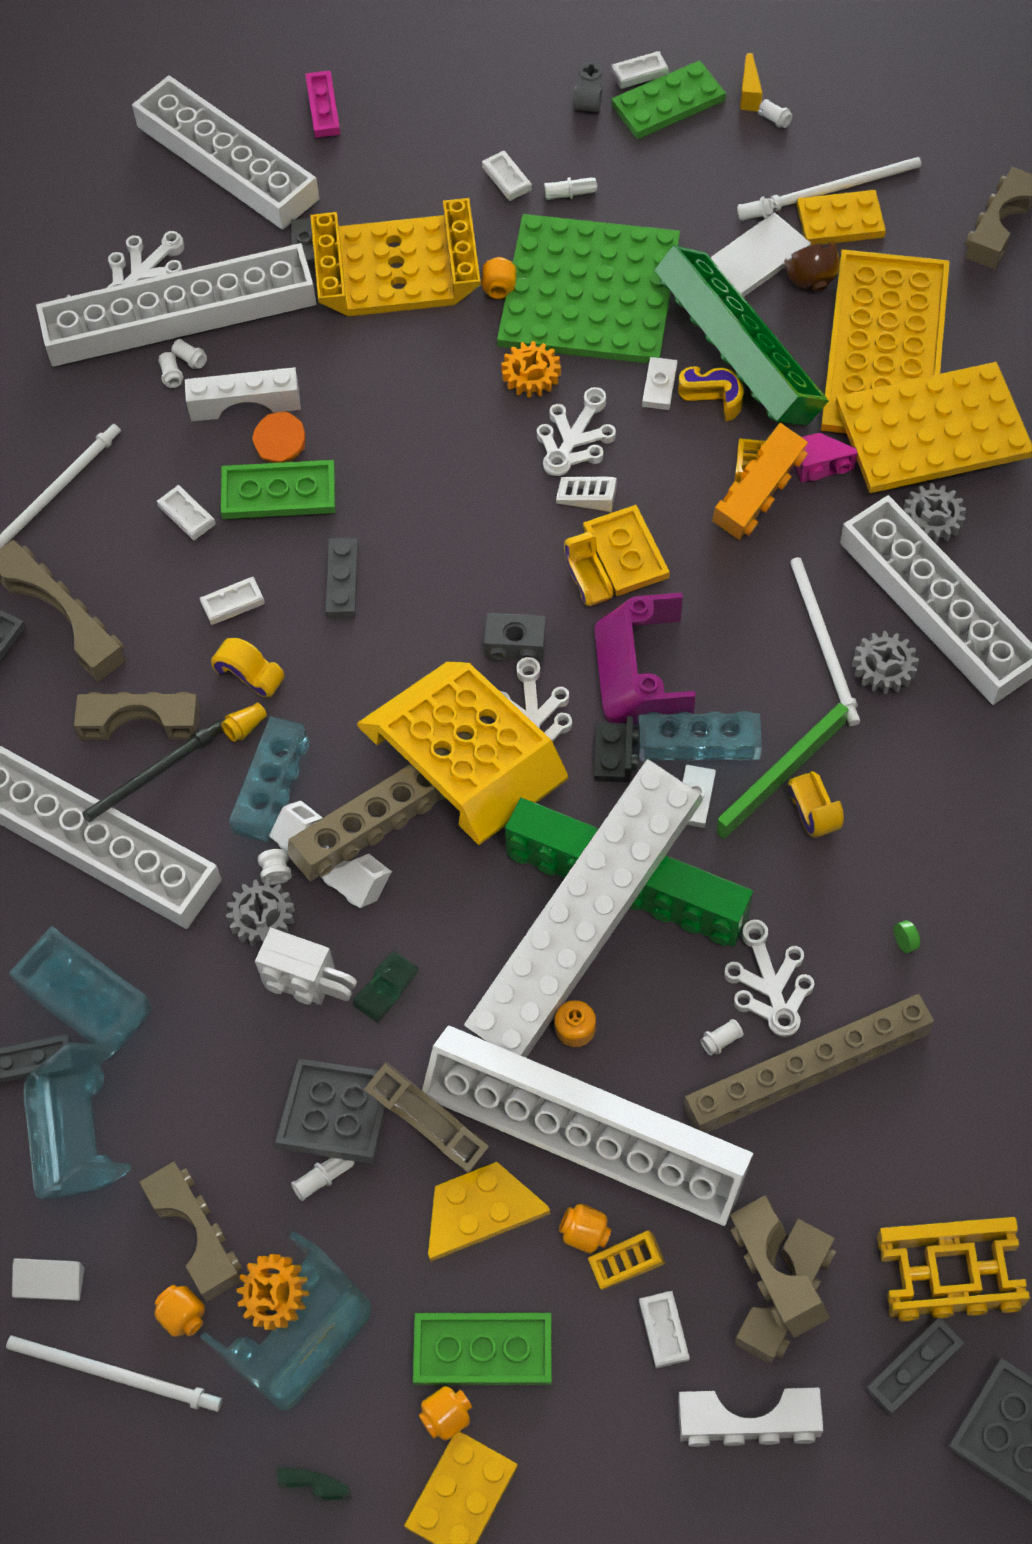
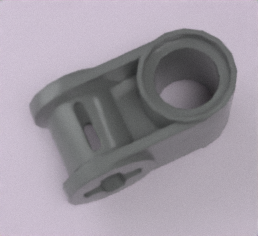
(589, 88)

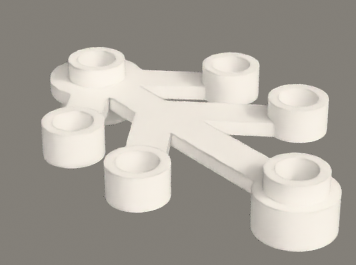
(171, 245)
(574, 436)
(539, 715)
(770, 984)

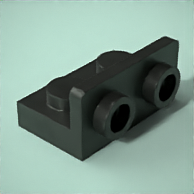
(614, 751)

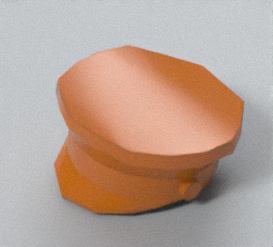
(279, 437)

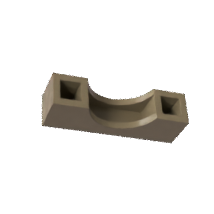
(991, 239)
(101, 714)
(427, 1116)
(804, 1254)
(210, 1265)
(794, 1296)

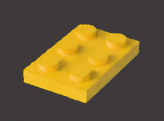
(841, 217)
(627, 550)
(461, 1493)

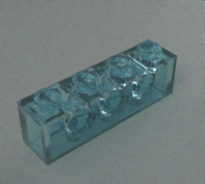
(277, 737)
(712, 746)

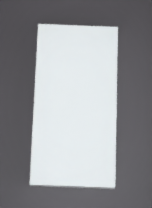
(759, 253)

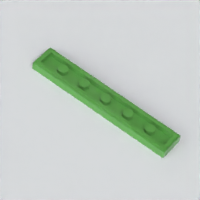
(781, 771)

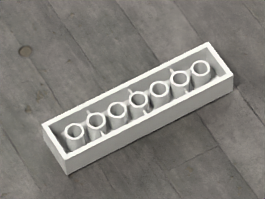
(226, 152)
(939, 598)

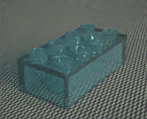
(80, 990)

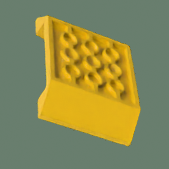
(356, 261)
(482, 773)

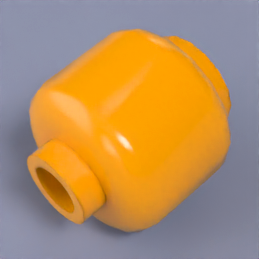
(498, 277)
(575, 1023)
(584, 1228)
(179, 1311)
(445, 1413)

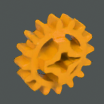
(531, 369)
(272, 1292)

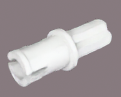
(570, 188)
(320, 1176)

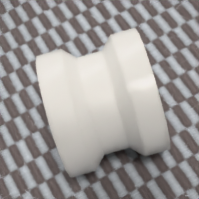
(274, 866)

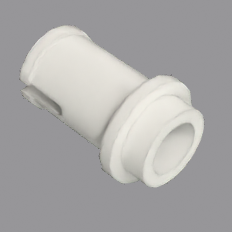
(781, 116)
(755, 209)
(193, 356)
(171, 376)
(721, 1037)

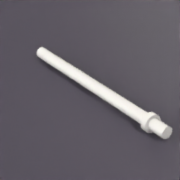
(848, 182)
(103, 440)
(825, 641)
(195, 1398)

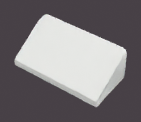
(47, 1279)

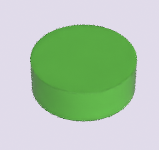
(906, 936)

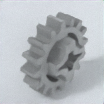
(934, 512)
(885, 662)
(246, 910)

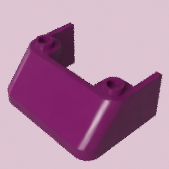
(621, 686)

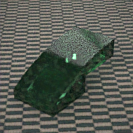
(386, 986)
(324, 1487)

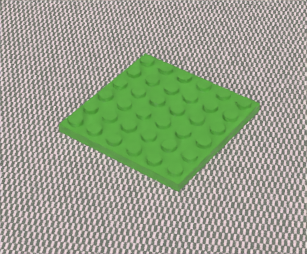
(588, 289)

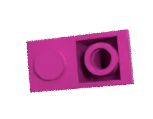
(825, 458)

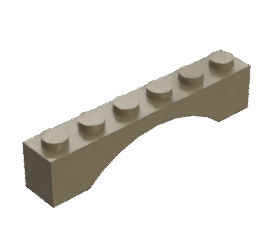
(93, 646)

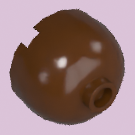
(813, 267)

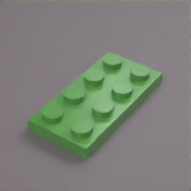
(668, 99)
(278, 489)
(482, 1349)

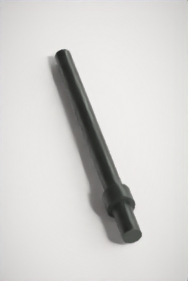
(198, 740)

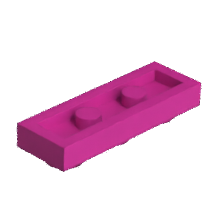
(322, 104)

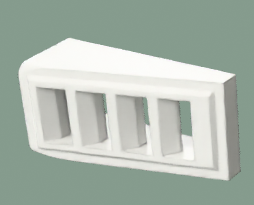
(597, 484)

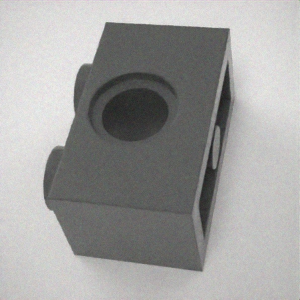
(503, 627)

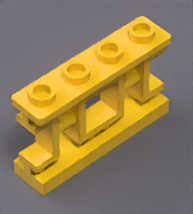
(952, 1240)

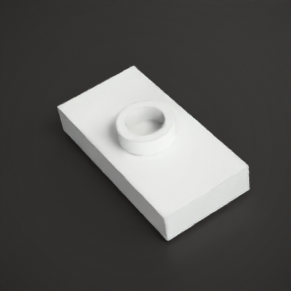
(639, 69)
(506, 175)
(659, 383)
(186, 512)
(232, 600)
(702, 781)
(664, 1329)

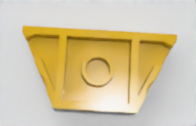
(479, 1209)

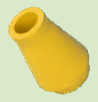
(242, 722)

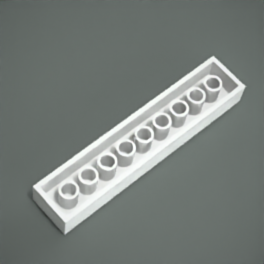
(176, 304)
(107, 848)
(584, 910)
(586, 1125)

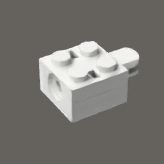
(301, 969)

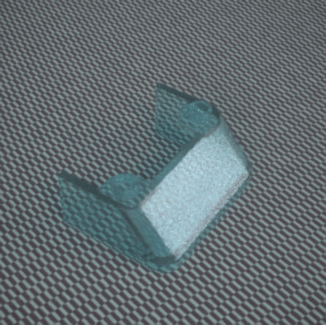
(63, 1126)
(298, 1355)

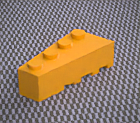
(760, 481)

